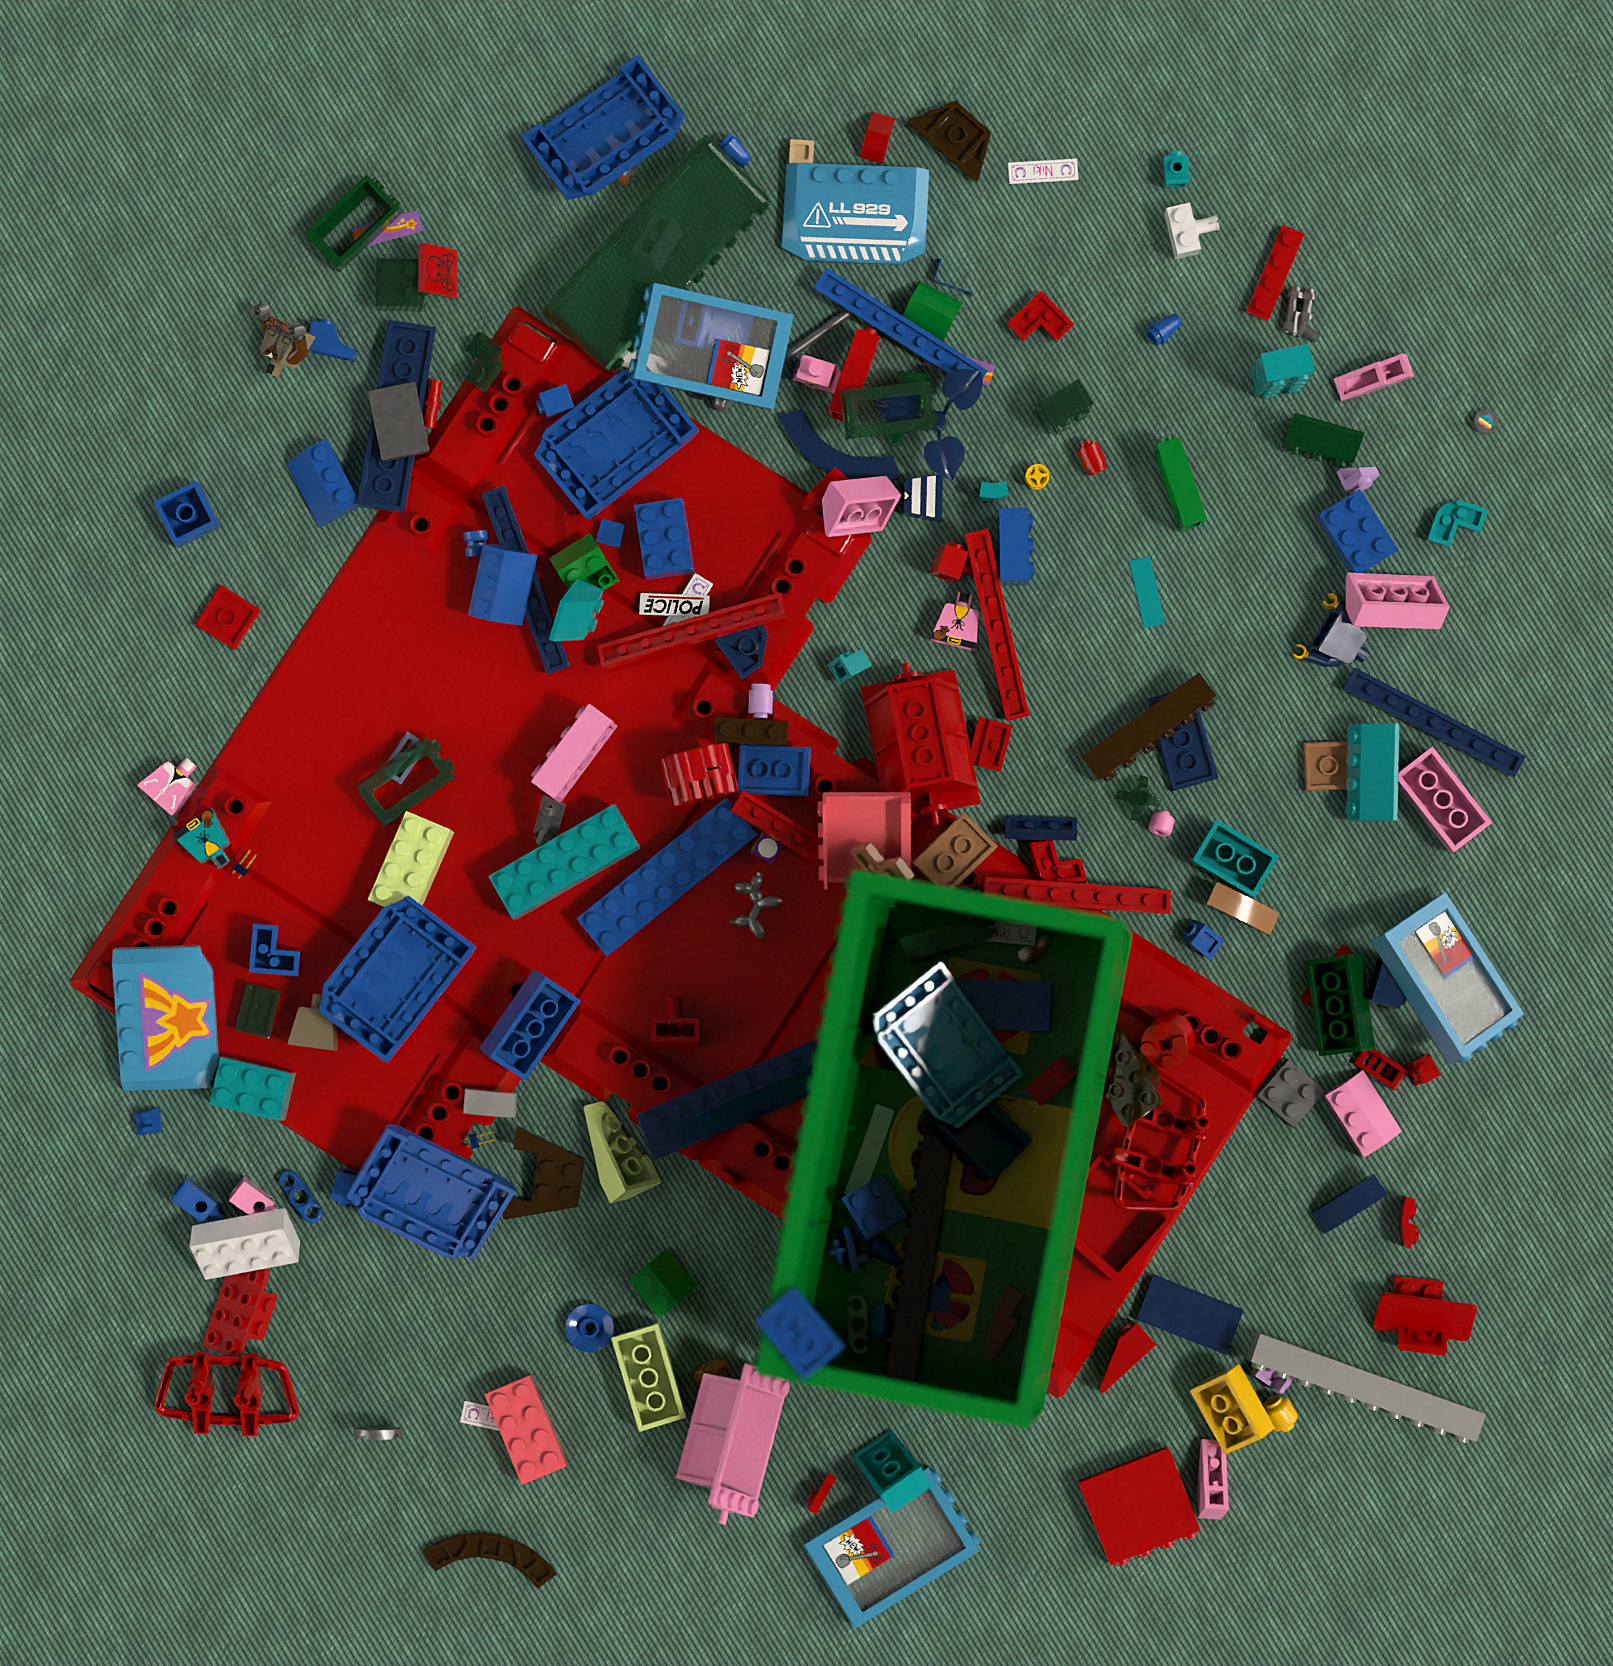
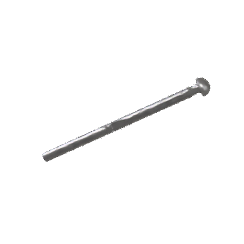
(803, 345)

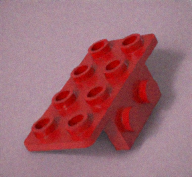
(240, 1313)
(1424, 1322)

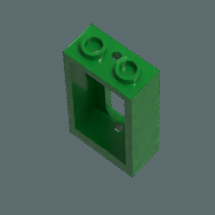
(1179, 483)

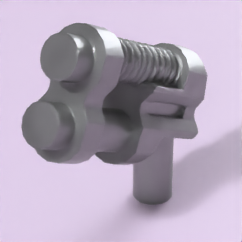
(1298, 322)

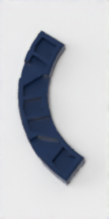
(828, 458)

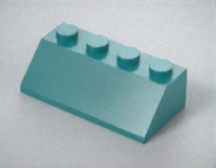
(1372, 772)

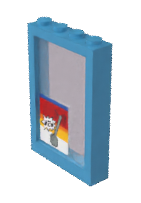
(710, 346)
(1448, 979)
(884, 1556)

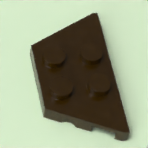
(956, 136)

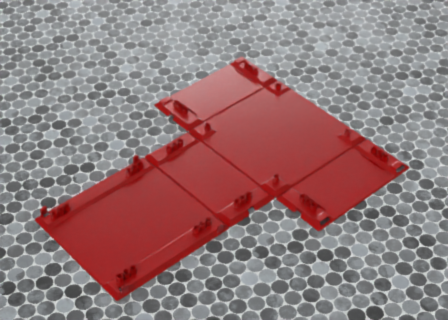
(403, 655)

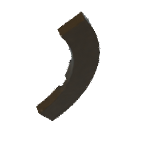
(491, 1547)

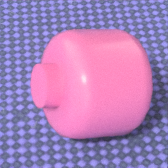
(1161, 823)

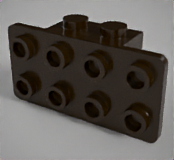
(1131, 1080)

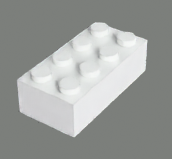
(245, 1243)

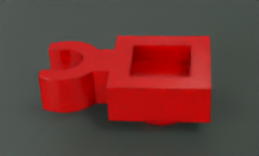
(817, 1497)

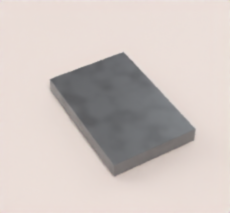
(398, 421)

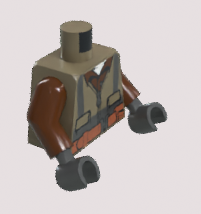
(282, 341)

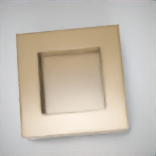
(801, 151)

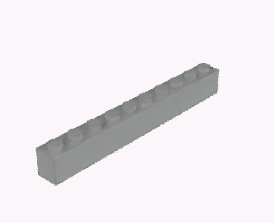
(1366, 1387)

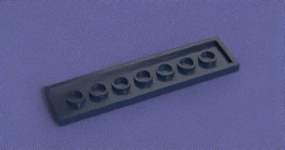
(404, 360)

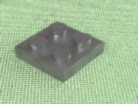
(1291, 1093)

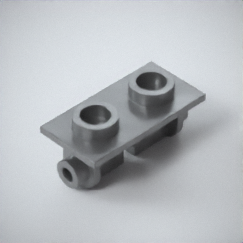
(548, 820)

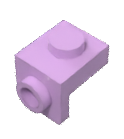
(1356, 479)
(1275, 1382)

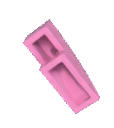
(1374, 377)

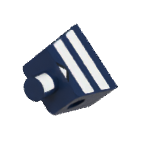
(923, 497)

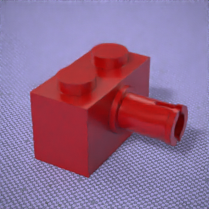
(951, 562)
(674, 1031)

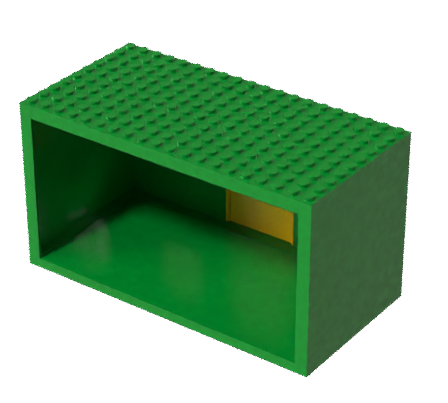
(1012, 1234)

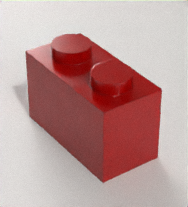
(1050, 1081)

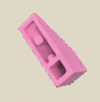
(1211, 1481)

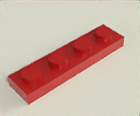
(1275, 273)
(777, 826)

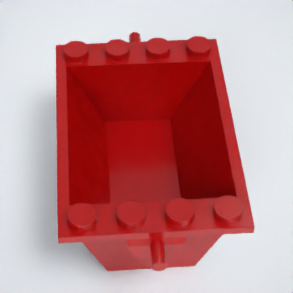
(921, 741)

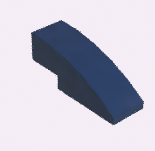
(1349, 1203)

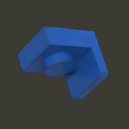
(1202, 938)

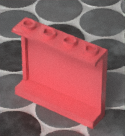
(861, 819)

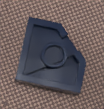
(744, 649)

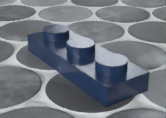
(1040, 828)

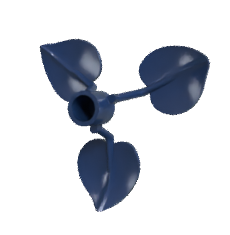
(944, 454)

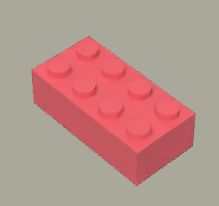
(526, 1429)

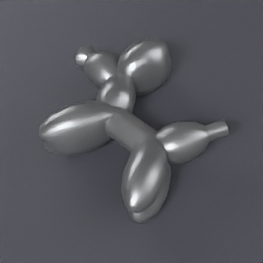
(759, 902)

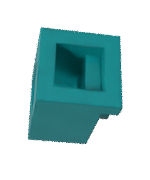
(1174, 178)
(849, 665)

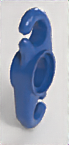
(310, 1202)

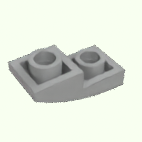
(490, 1103)

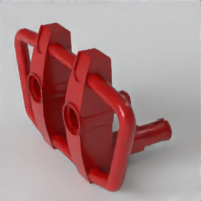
(1166, 1172)
(249, 1385)

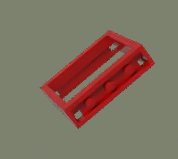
(1146, 1195)

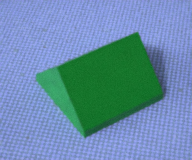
(932, 310)

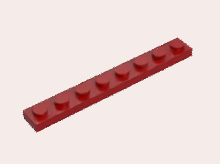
(996, 624)
(692, 631)
(1080, 895)

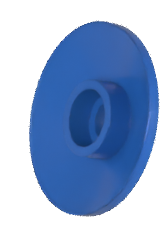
(577, 1332)

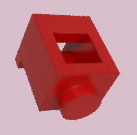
(1422, 1069)

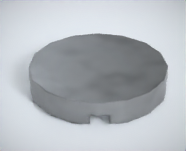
(378, 1432)

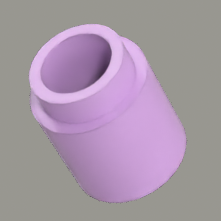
(760, 701)

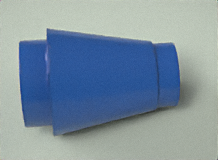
(735, 150)
(1161, 330)

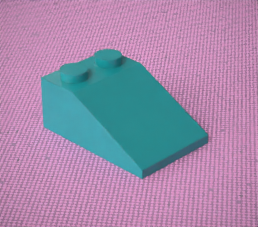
(892, 1471)

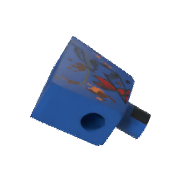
(190, 1193)

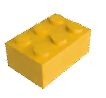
(1232, 1409)

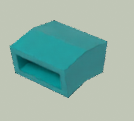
(993, 491)

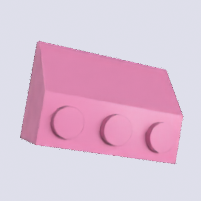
(858, 505)
(1362, 1114)

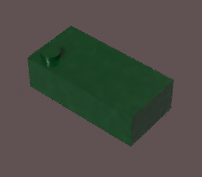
(1340, 1004)

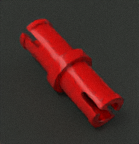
(432, 403)

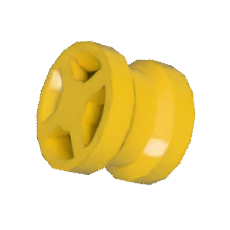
(1036, 472)

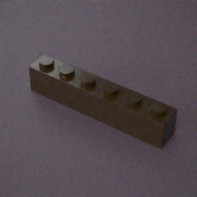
(1150, 728)

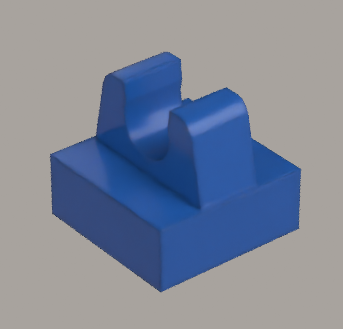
(148, 1121)

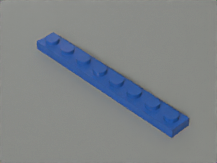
(893, 324)

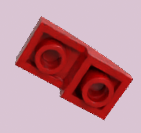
(1407, 1231)

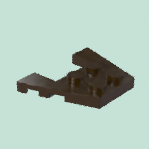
(555, 1180)

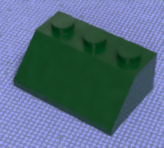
(1322, 440)

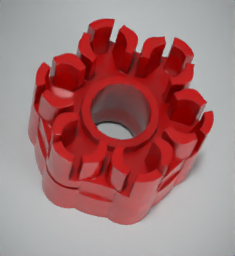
(699, 770)

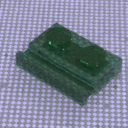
(258, 1010)

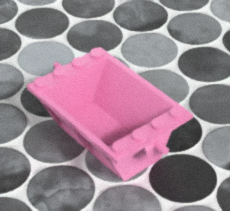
(732, 1439)

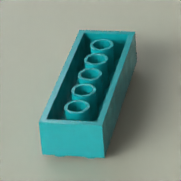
(564, 862)

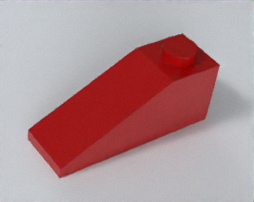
(1127, 1351)

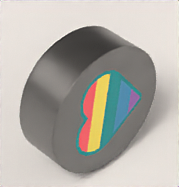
(1485, 421)

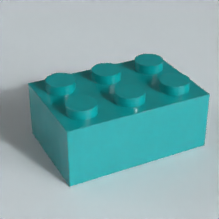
(1234, 859)
(252, 1088)

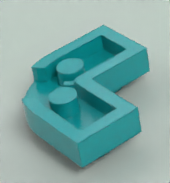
(1453, 515)

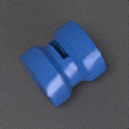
(474, 549)

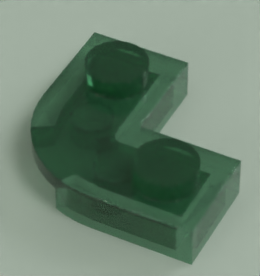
(489, 358)

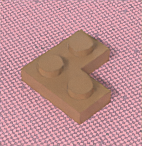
(873, 862)

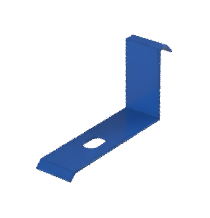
(947, 285)

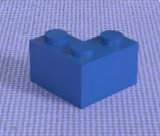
(266, 956)

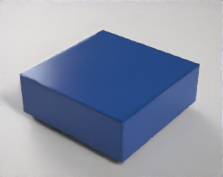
(610, 533)

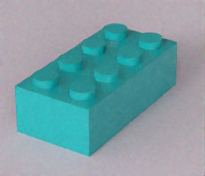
(1282, 371)

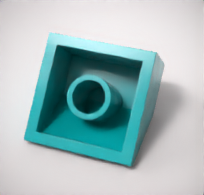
(577, 612)

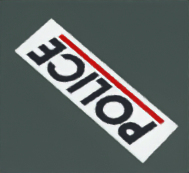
(673, 604)

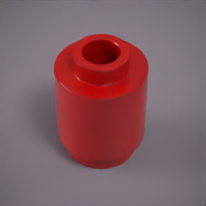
(1091, 457)

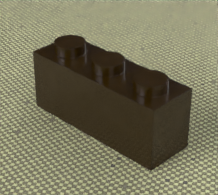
(751, 732)

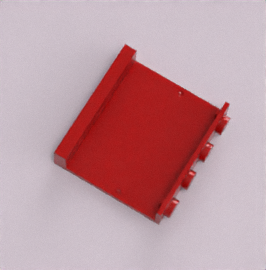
(1139, 1506)

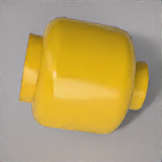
(1281, 1413)

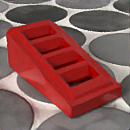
(1398, 1078)

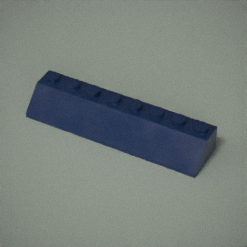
(728, 1102)

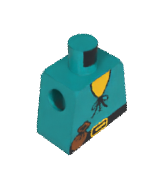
(205, 838)

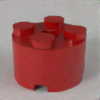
(1164, 1052)

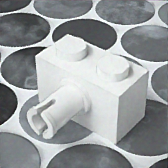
(1186, 229)

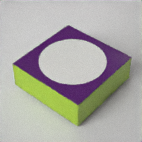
(766, 848)

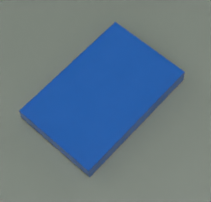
(774, 770)
(799, 1333)

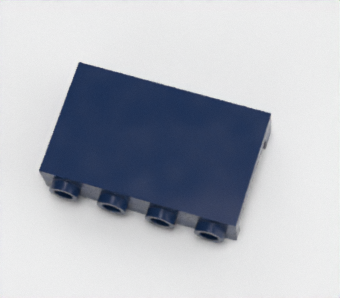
(983, 1142)

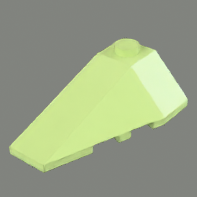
(618, 1161)

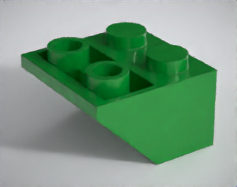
(584, 562)

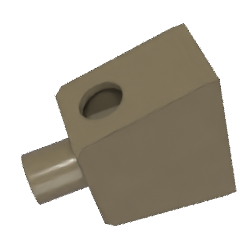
(313, 1028)

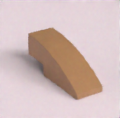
(1242, 908)

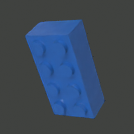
(1010, 1004)
(529, 1024)

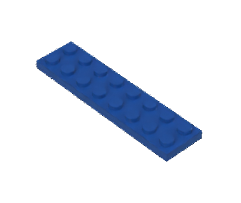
(666, 877)

